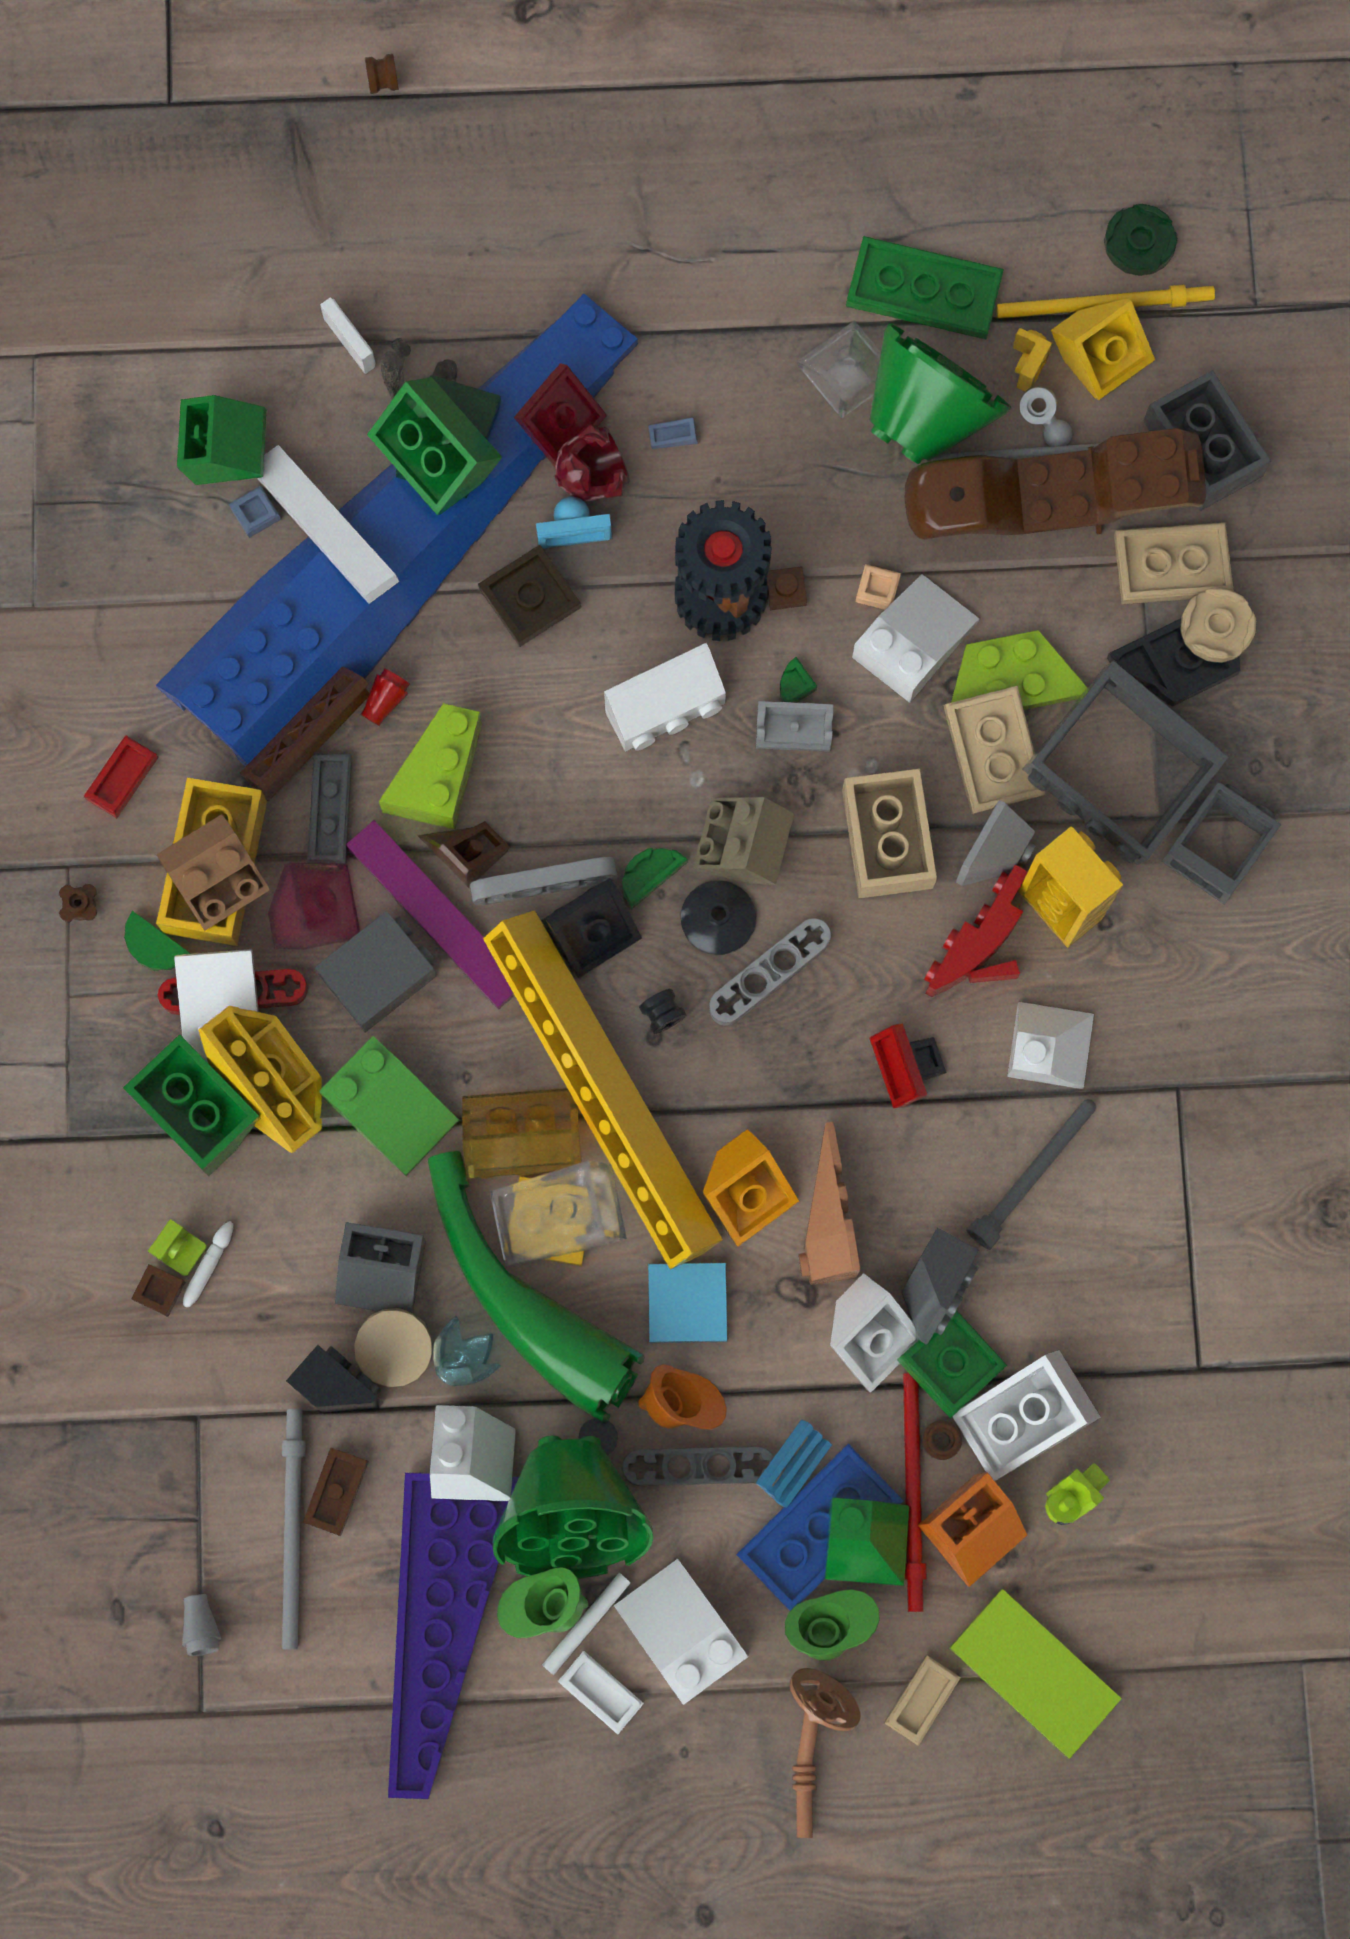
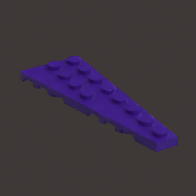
(441, 1604)

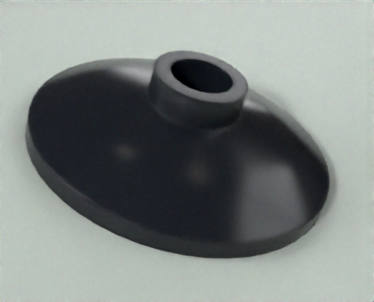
(713, 935)

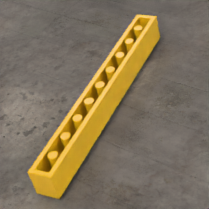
(602, 1089)

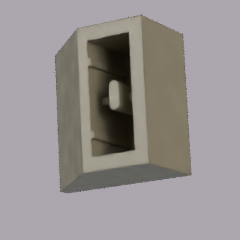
(744, 839)

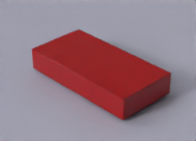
(121, 776)
(898, 1066)

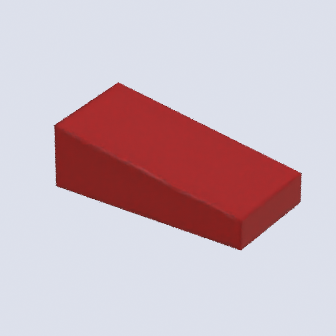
(1003, 971)

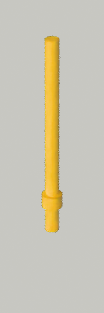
(1174, 296)

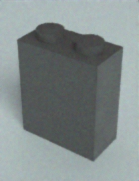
(377, 970)

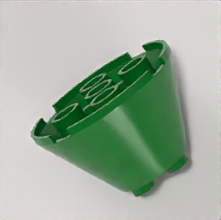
(927, 399)
(571, 1512)

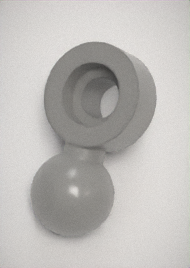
(1056, 431)

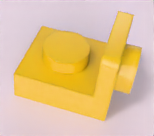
(1034, 356)

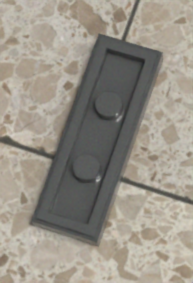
(329, 808)

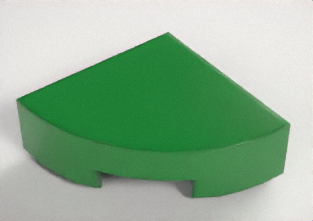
(796, 682)

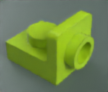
(177, 1248)

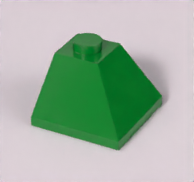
(866, 1541)

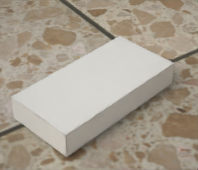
(348, 335)
(600, 1692)

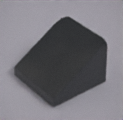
(928, 1058)

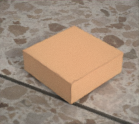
(877, 587)

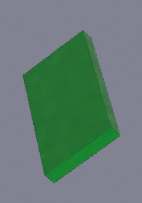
(924, 287)

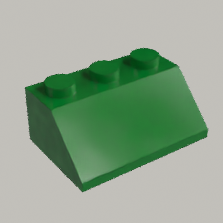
(433, 444)
(193, 1104)

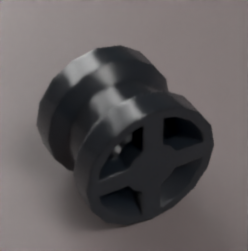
(662, 1011)

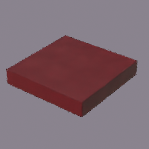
(558, 411)

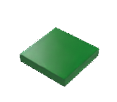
(953, 1364)

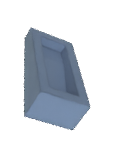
(673, 433)

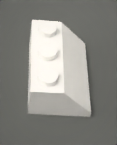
(665, 698)

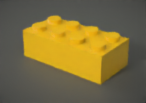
(202, 803)
(1070, 885)

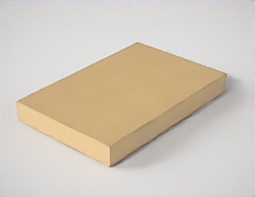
(1172, 562)
(992, 748)

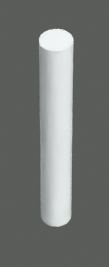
(586, 1623)

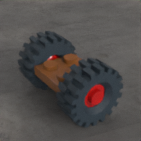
(722, 570)

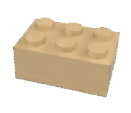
(889, 833)

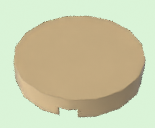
(1218, 625)
(393, 1347)

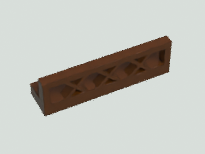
(306, 732)

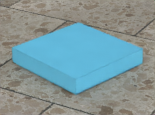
(687, 1303)

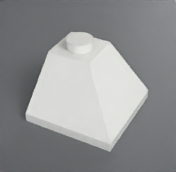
(1050, 1045)
(870, 1331)

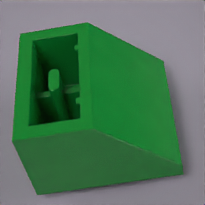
(221, 439)

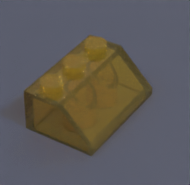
(520, 1133)

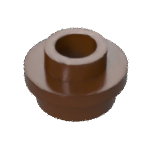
(953, 1434)

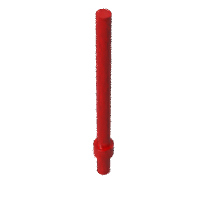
(914, 1568)

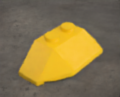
(267, 1071)

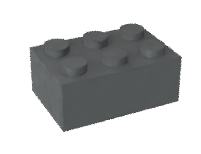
(1228, 445)

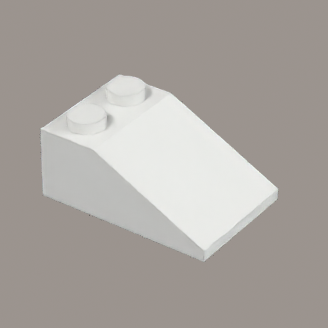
(914, 637)
(1026, 1415)
(680, 1631)

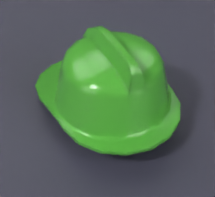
(541, 1604)
(832, 1623)

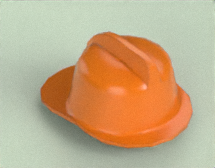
(682, 1399)

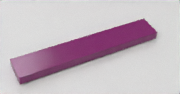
(431, 910)

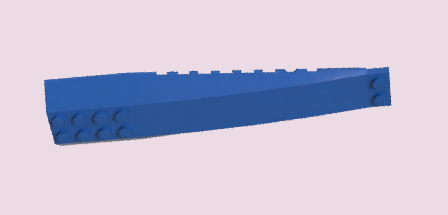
(311, 621)

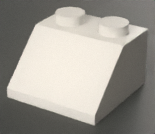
(471, 1455)

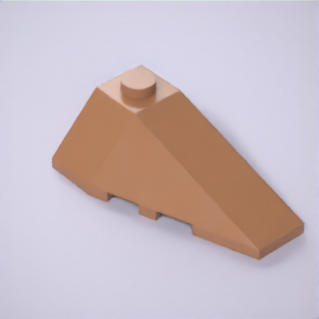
(830, 1236)

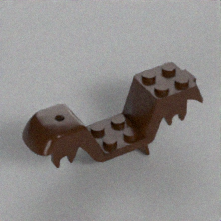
(1057, 490)

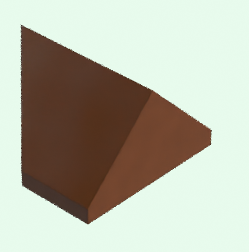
(467, 850)

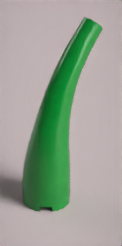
(557, 1343)

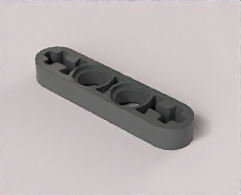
(698, 1460)

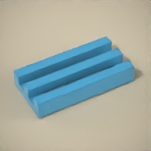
(797, 1466)

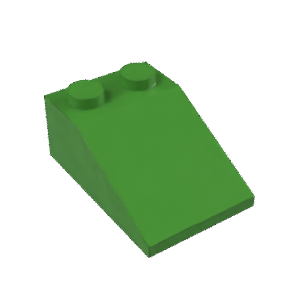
(389, 1105)

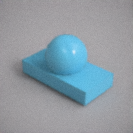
(573, 525)

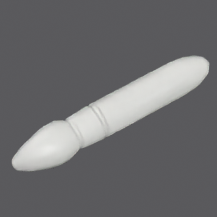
(205, 1269)

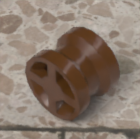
(381, 73)

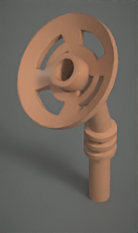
(819, 1708)

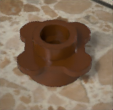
(85, 911)

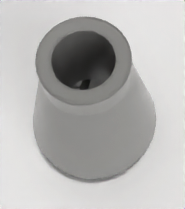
(199, 1627)

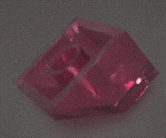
(313, 906)

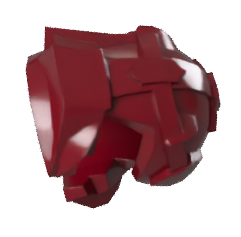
(591, 465)

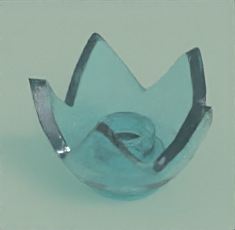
(460, 1360)

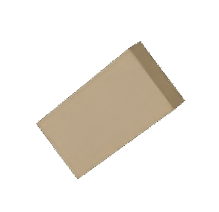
(922, 1700)

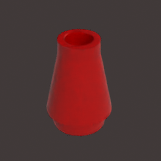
(384, 696)

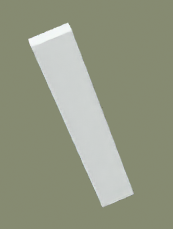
(326, 526)

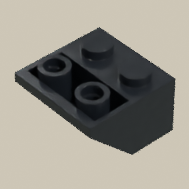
(330, 1387)

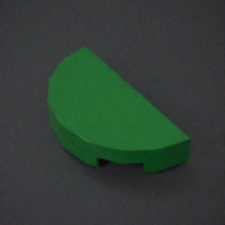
(648, 872)
(150, 945)

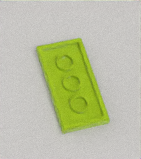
(1035, 1673)

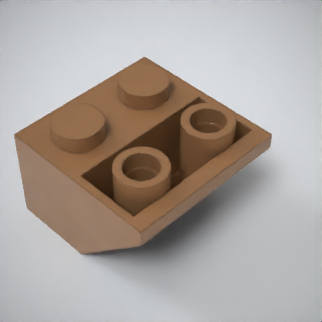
(213, 872)

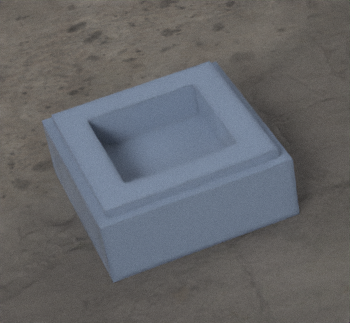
(254, 511)

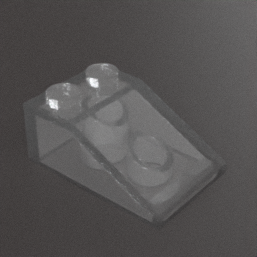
(558, 1213)

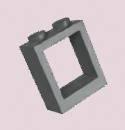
(1201, 872)

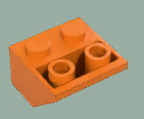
(974, 1527)

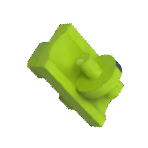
(1075, 1495)

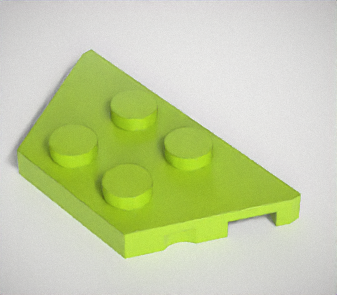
(1018, 661)

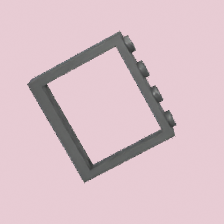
(1162, 720)

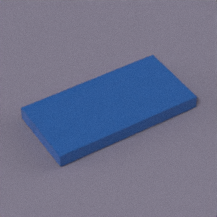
(793, 1545)

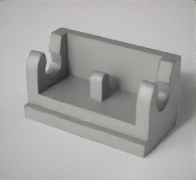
(794, 726)

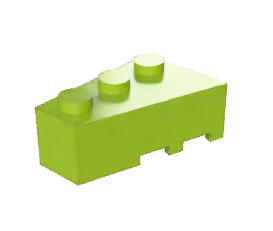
(437, 770)

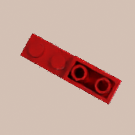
(973, 946)

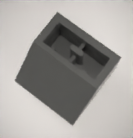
(378, 1268)
(938, 1283)

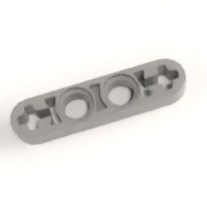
(543, 880)
(767, 969)

